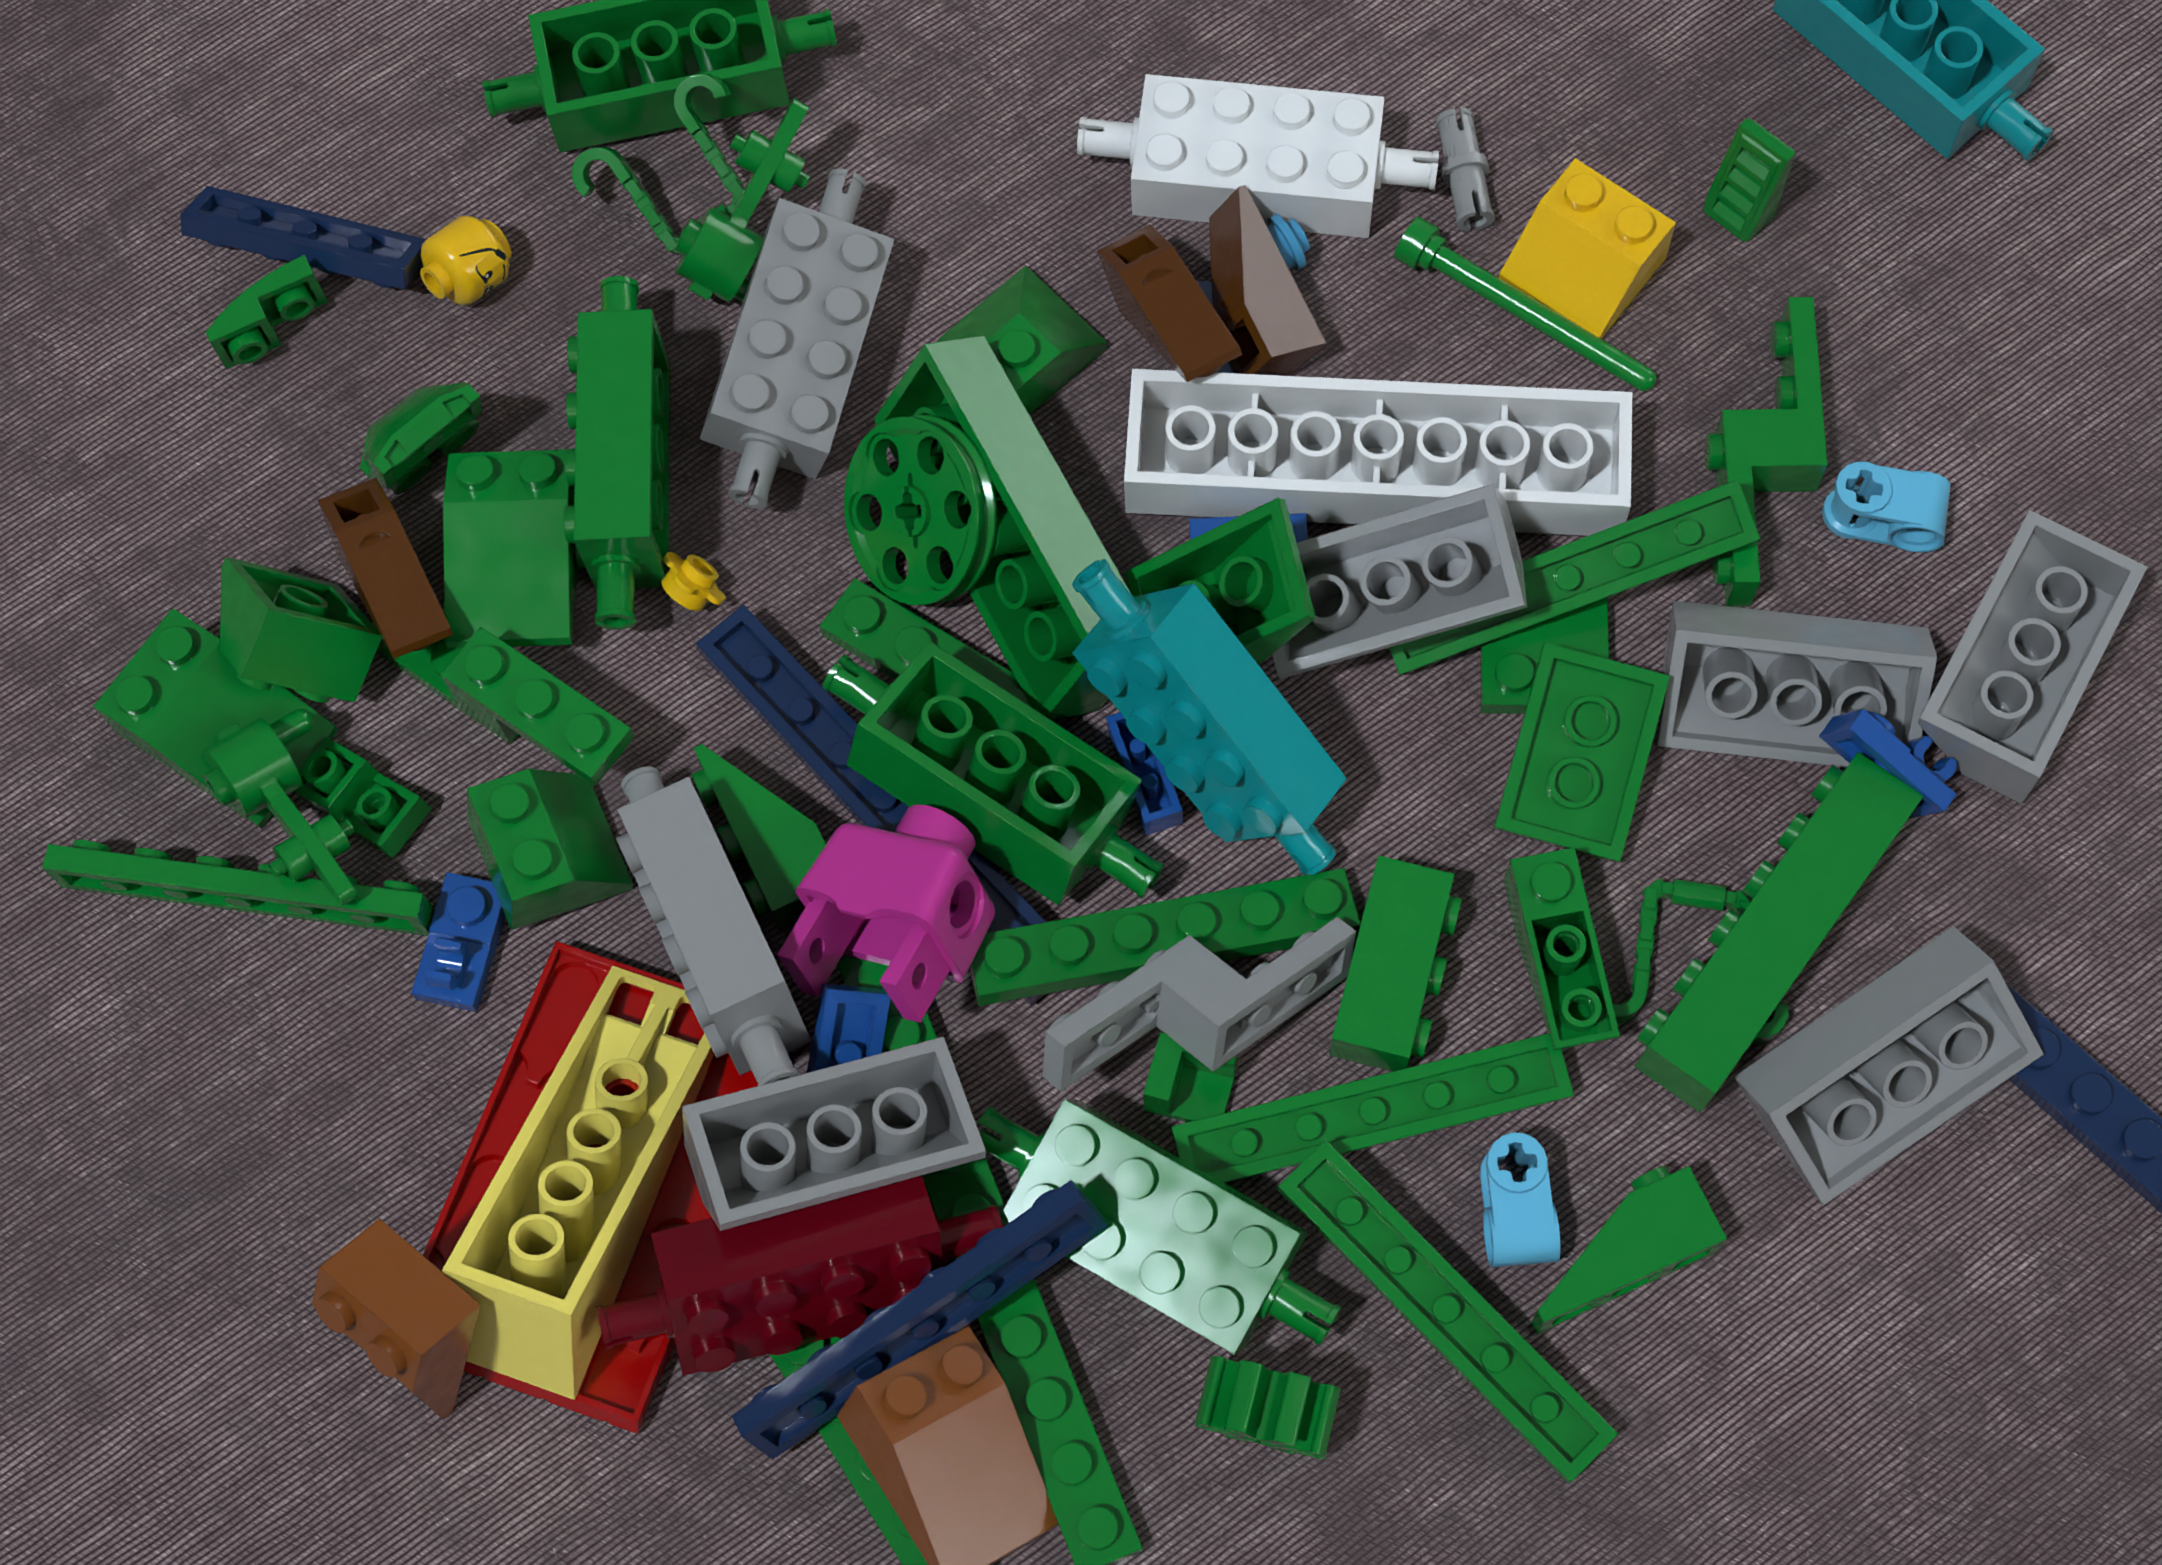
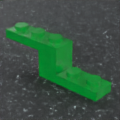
(1772, 447)
(519, 698)

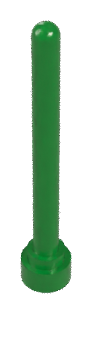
(1426, 249)

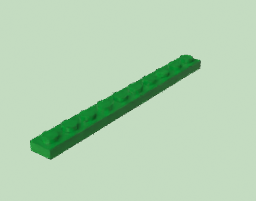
(1028, 1353)

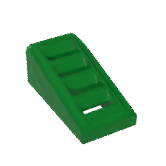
(1746, 189)

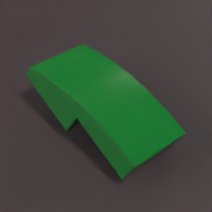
(246, 325)
(351, 788)

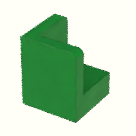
(1184, 1086)

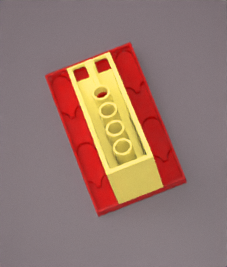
(574, 1178)

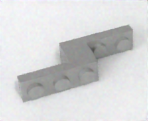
(1197, 1003)

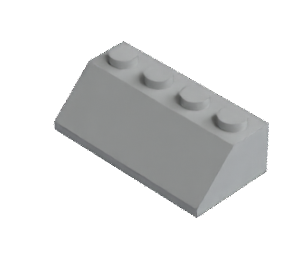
(1406, 578)
(2029, 654)
(1777, 678)
(1890, 1064)
(830, 1133)

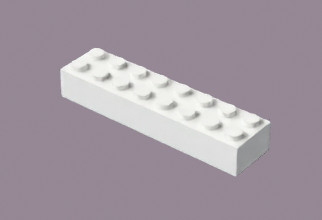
(1375, 448)

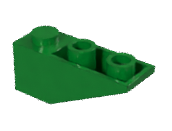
(763, 829)
(1560, 948)

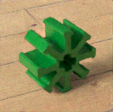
(1267, 1407)

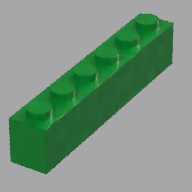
(1777, 932)

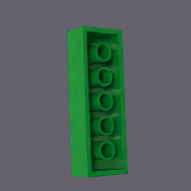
(1040, 524)

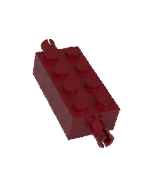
(790, 1275)

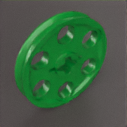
(937, 493)

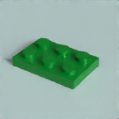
(1581, 752)

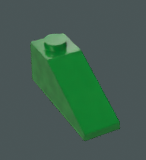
(1647, 1237)

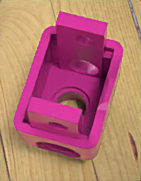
(892, 902)

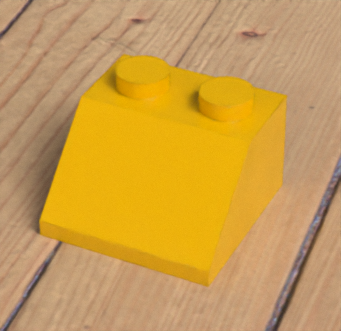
(1588, 249)

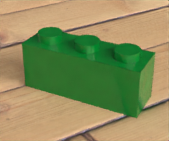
(1395, 965)

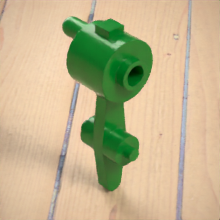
(721, 246)
(257, 772)

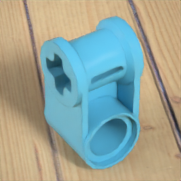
(1891, 507)
(1519, 1215)

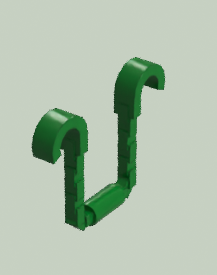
(630, 181)
(1691, 895)

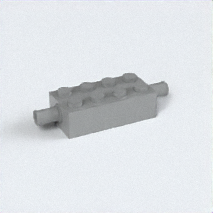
(797, 339)
(709, 927)

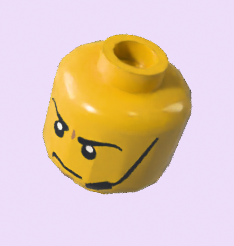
(465, 260)

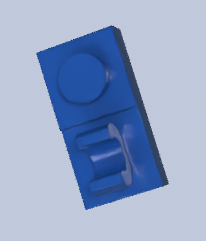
(1876, 739)
(460, 944)
(848, 1025)

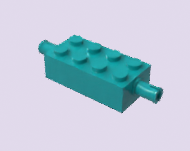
(1932, 64)
(1208, 714)

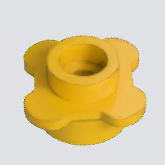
(691, 582)

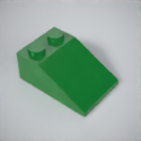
(508, 548)
(1245, 572)
(184, 693)

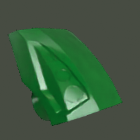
(420, 423)

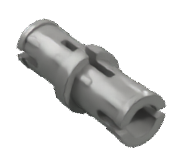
(1465, 169)

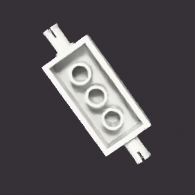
(1292, 148)

